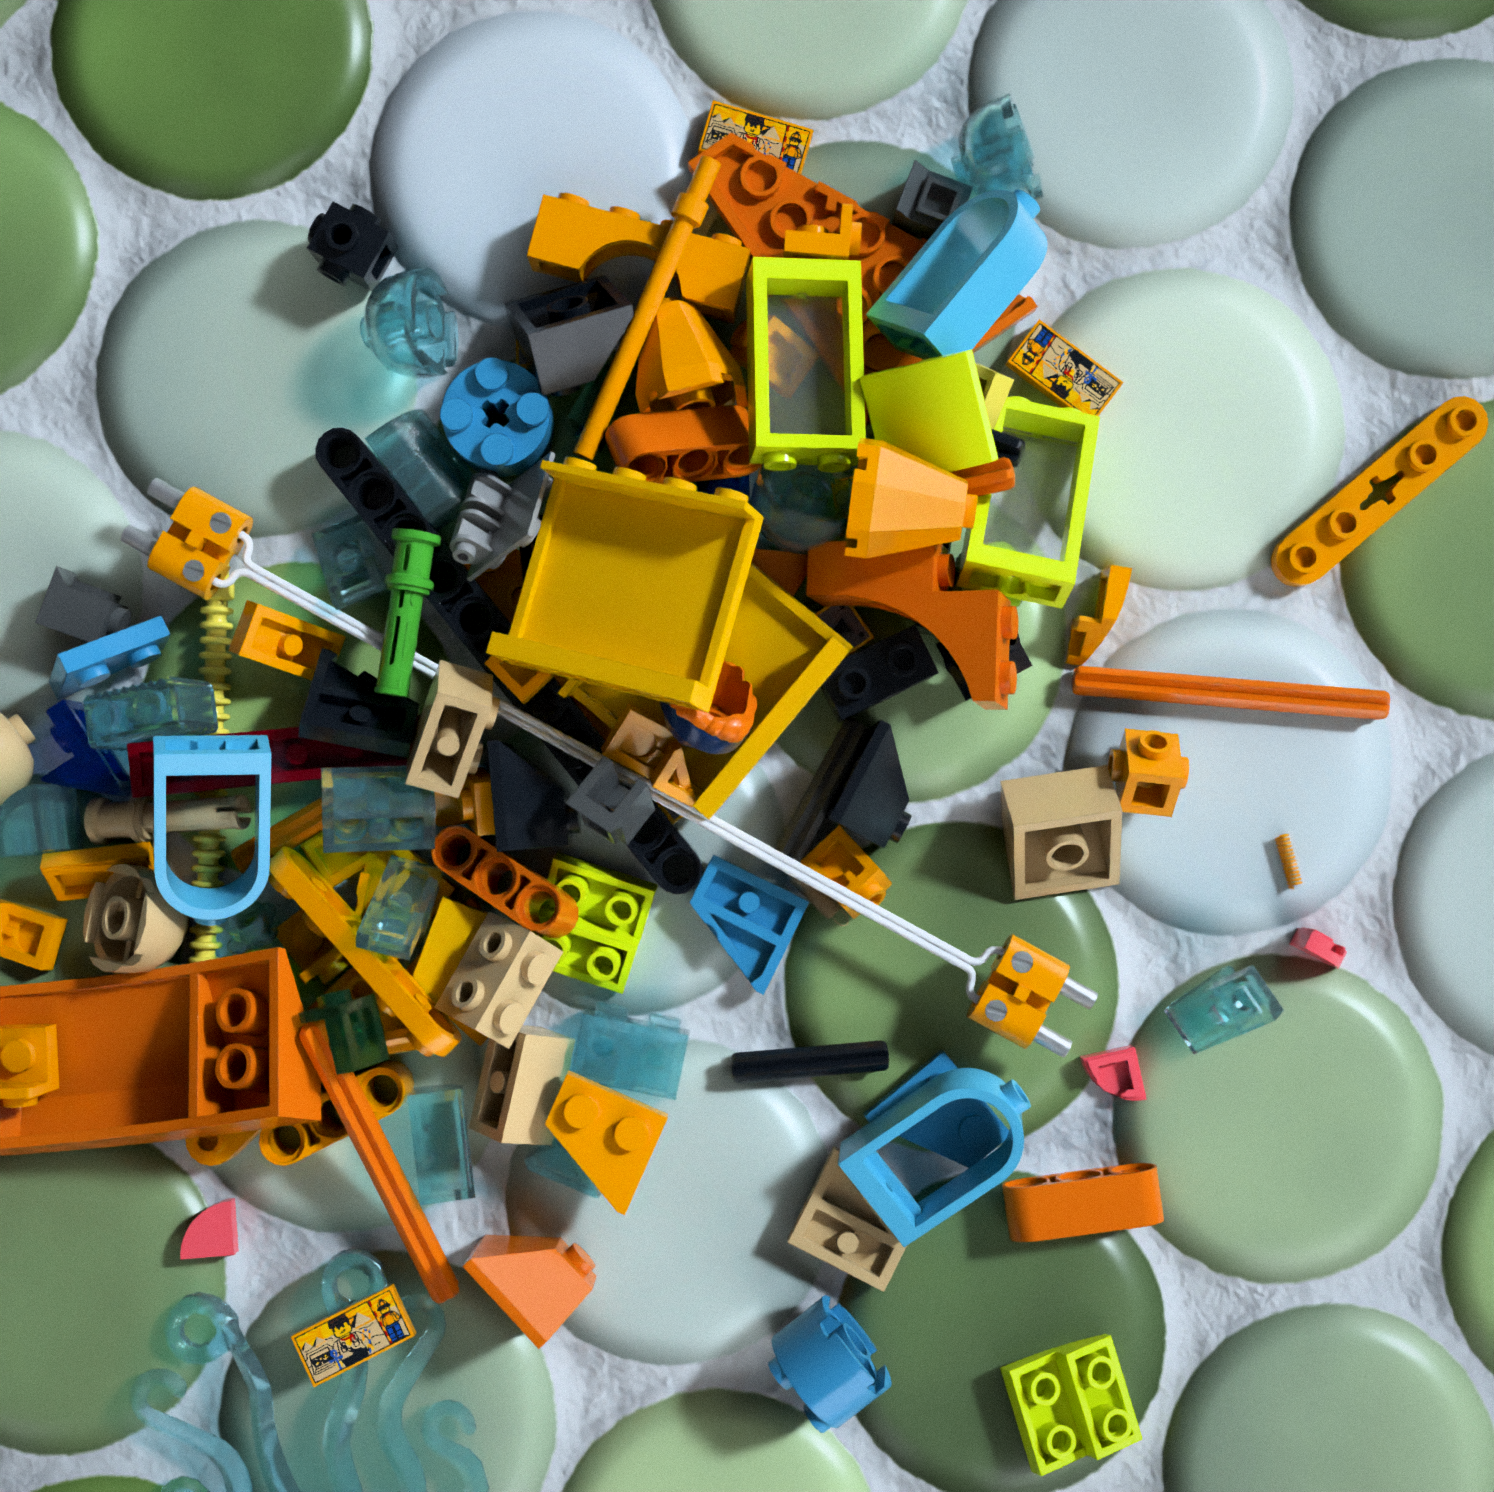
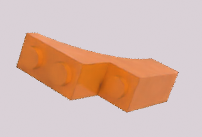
(914, 584)

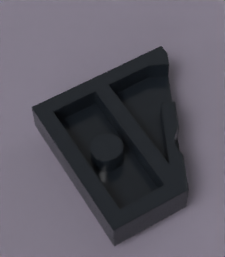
(350, 714)

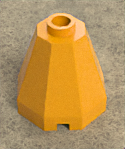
(686, 363)
(903, 503)

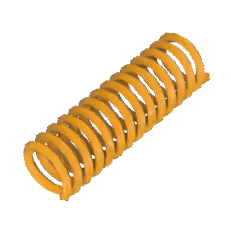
(1280, 849)

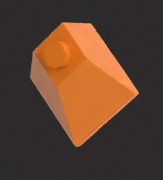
(532, 1279)

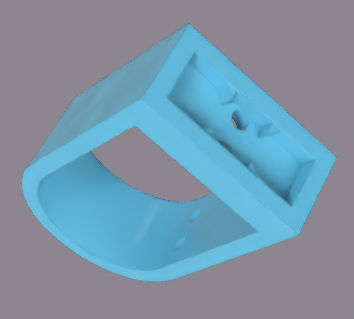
(963, 276)
(212, 757)
(884, 1190)

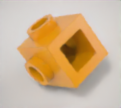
(1148, 772)

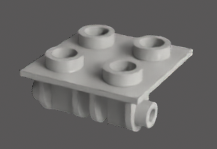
(498, 517)

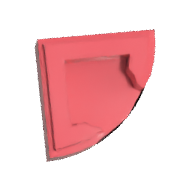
(1318, 946)
(1116, 1072)
(212, 1232)

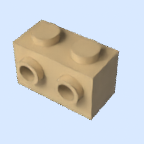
(450, 729)
(499, 979)
(521, 1086)

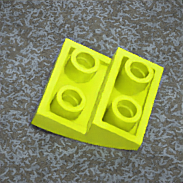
(932, 411)
(608, 925)
(1071, 1403)

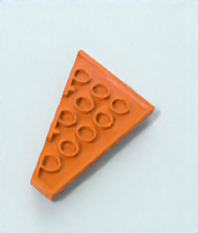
(765, 198)

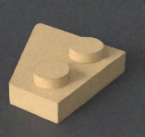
(845, 1229)

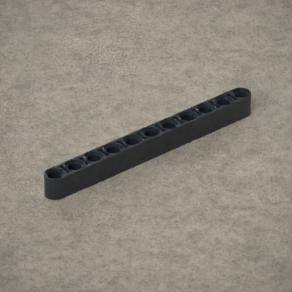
(454, 605)

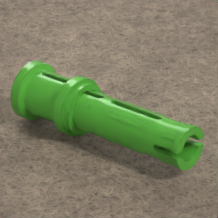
(408, 586)

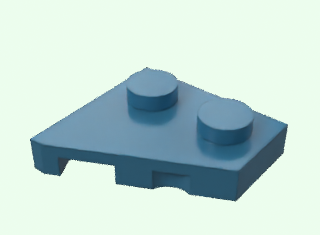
(108, 655)
(748, 918)
(958, 1130)

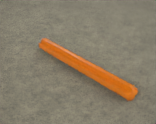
(1230, 692)
(381, 1166)

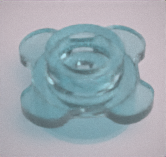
(251, 927)

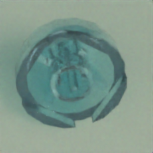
(996, 151)
(409, 324)
(801, 507)

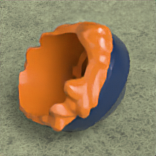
(728, 718)

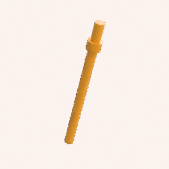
(688, 214)

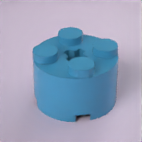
(490, 389)
(828, 1364)

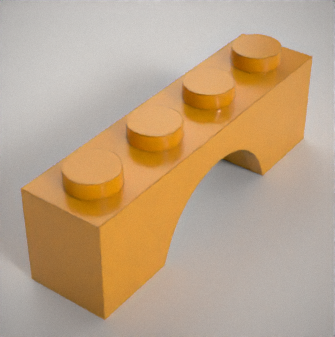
(577, 238)

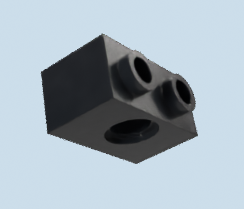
(878, 673)

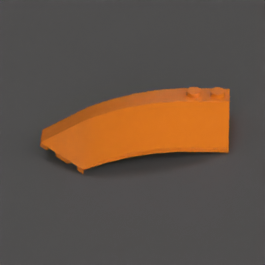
(166, 1055)

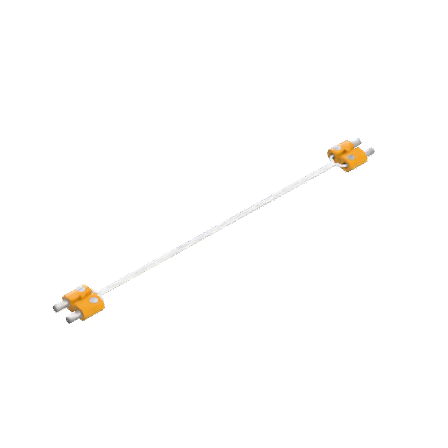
(1022, 976)

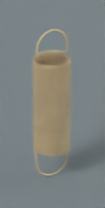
(822, 902)

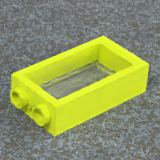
(804, 363)
(1032, 535)

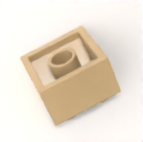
(1061, 831)

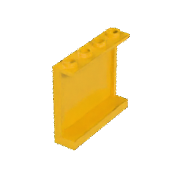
(633, 583)
(785, 659)

